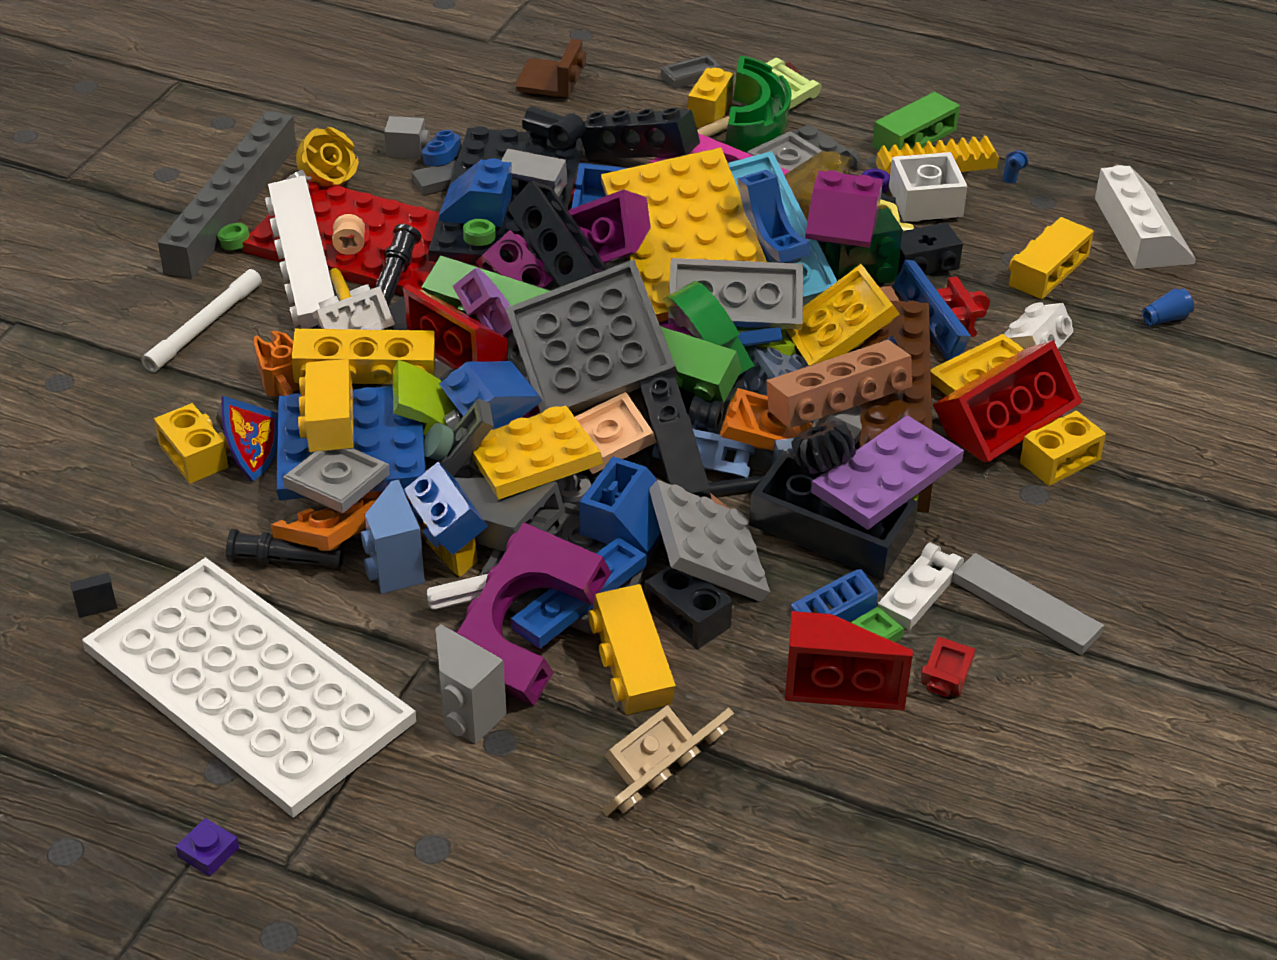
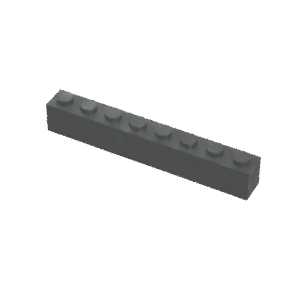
(227, 194)

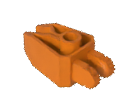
(275, 364)

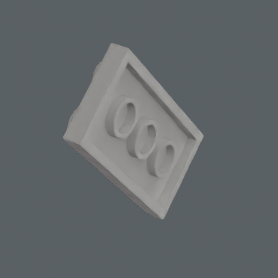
(747, 290)

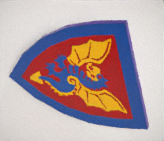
(250, 435)

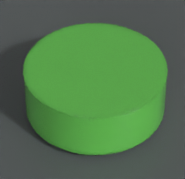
(479, 232)
(233, 235)

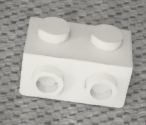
(1040, 325)

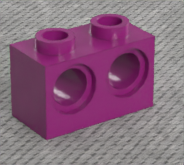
(523, 260)

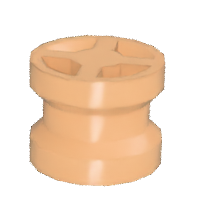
(343, 228)

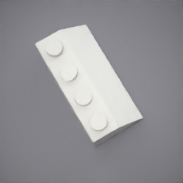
(1140, 220)

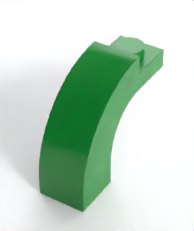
(706, 319)

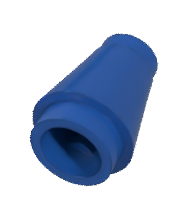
(1170, 307)

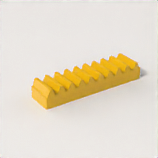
(968, 156)

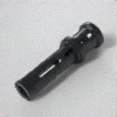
(397, 258)
(267, 549)

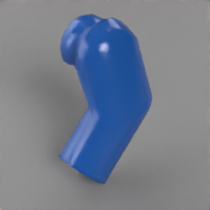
(1014, 162)

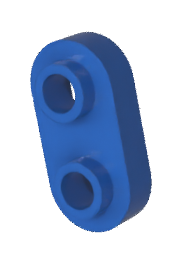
(442, 148)

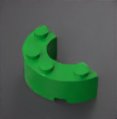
(766, 109)

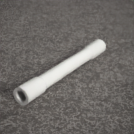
(167, 349)

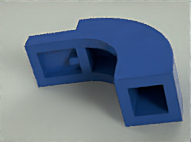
(767, 216)

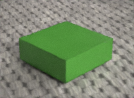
(880, 624)

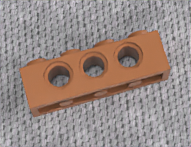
(839, 383)

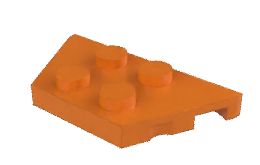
(753, 424)

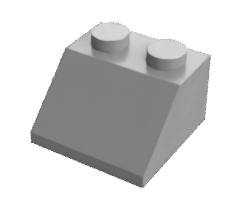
(469, 685)

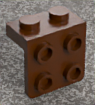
(553, 77)

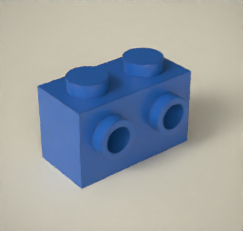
(444, 509)

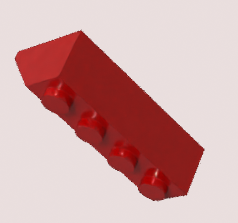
(1009, 401)

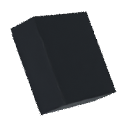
(93, 595)

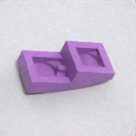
(485, 300)

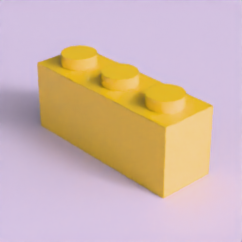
(1050, 258)
(326, 405)
(632, 649)

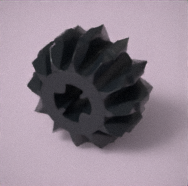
(823, 447)

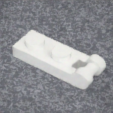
(920, 586)

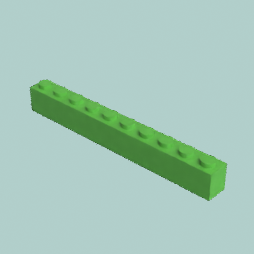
(701, 365)

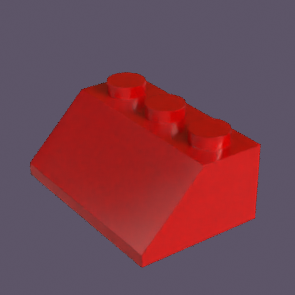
(456, 334)

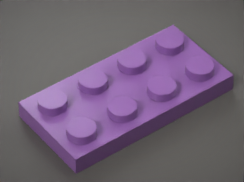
(887, 472)

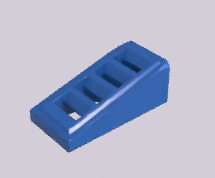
(853, 587)

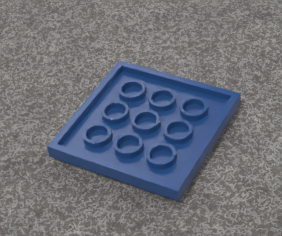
(376, 433)

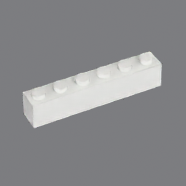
(301, 248)

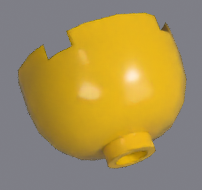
(327, 157)

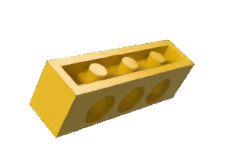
(370, 352)

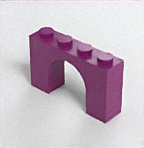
(530, 562)

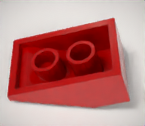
(844, 664)

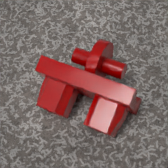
(964, 304)

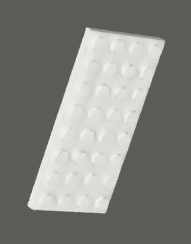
(250, 685)

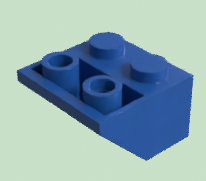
(621, 506)

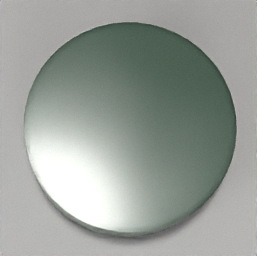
(438, 442)

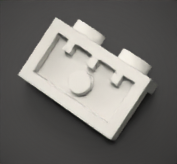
(362, 311)

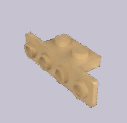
(654, 747)

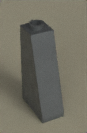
(504, 517)

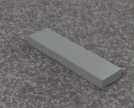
(1028, 603)

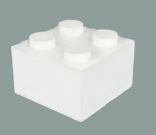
(927, 187)

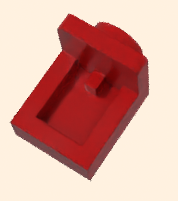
(947, 667)

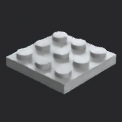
(708, 540)

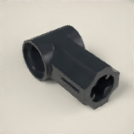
(558, 129)

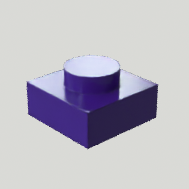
(207, 847)

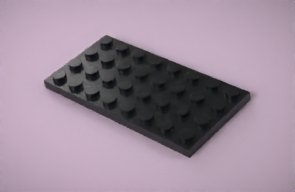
(485, 144)

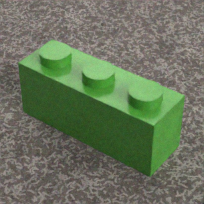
(917, 122)

